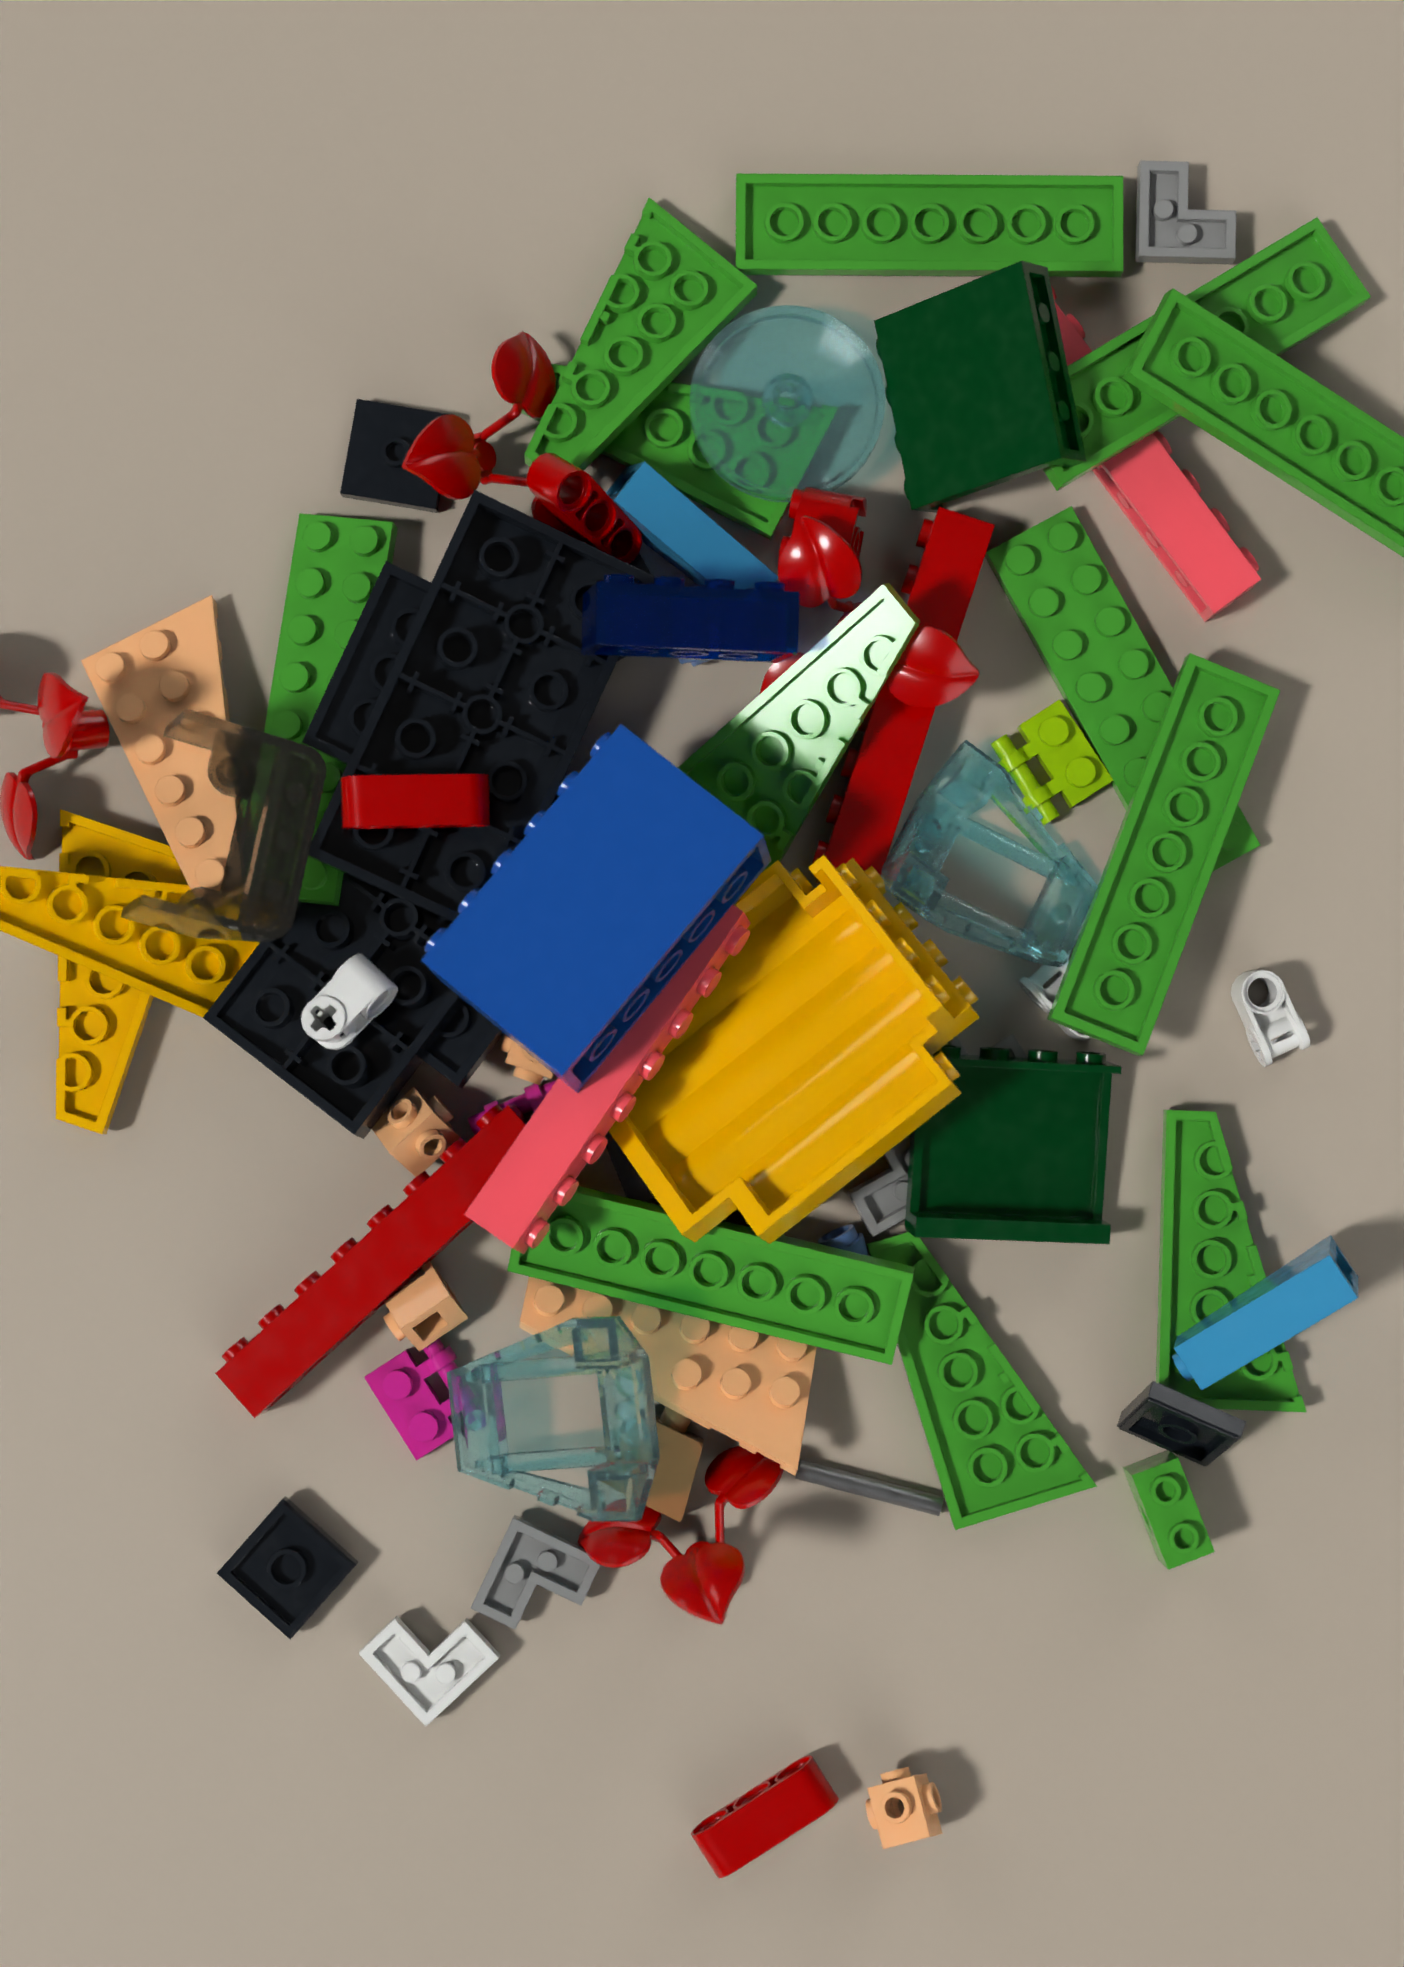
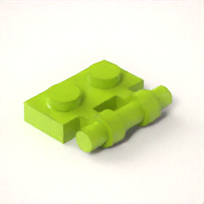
(1063, 754)

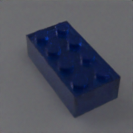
(690, 622)

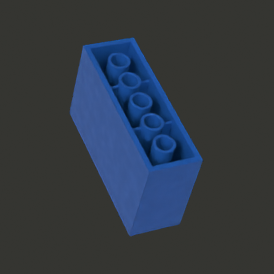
(597, 906)

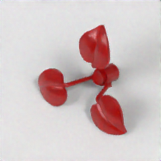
(456, 459)
(827, 568)
(64, 733)
(707, 1573)

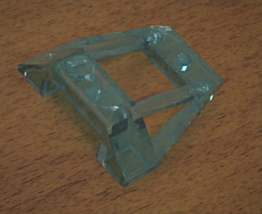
(929, 833)
(631, 1450)

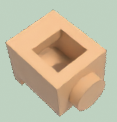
(424, 1309)

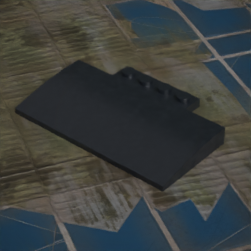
(464, 681)
(423, 1022)

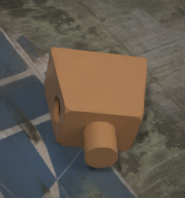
(676, 1466)

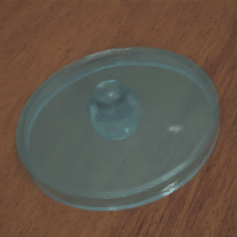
(786, 402)

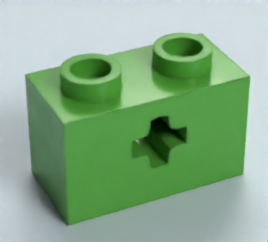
(1168, 1509)

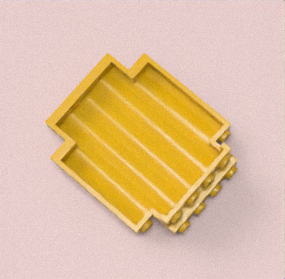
(799, 1056)

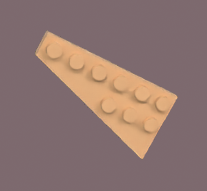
(142, 690)
(703, 1369)

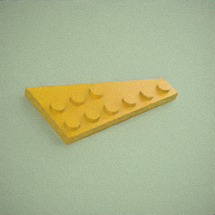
(83, 923)
(96, 1014)

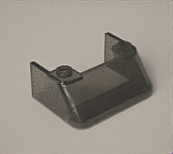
(270, 841)

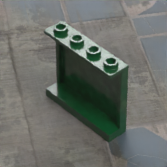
(979, 386)
(1015, 1150)

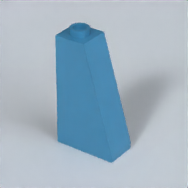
(683, 531)
(1267, 1314)

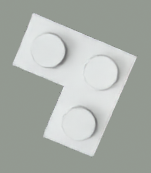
(427, 1679)

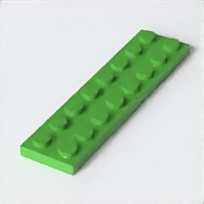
(928, 224)
(1270, 297)
(1273, 415)
(326, 592)
(1093, 651)
(1164, 855)
(725, 1277)

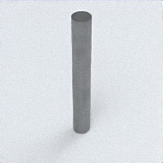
(869, 1487)

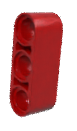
(583, 507)
(415, 801)
(764, 1816)

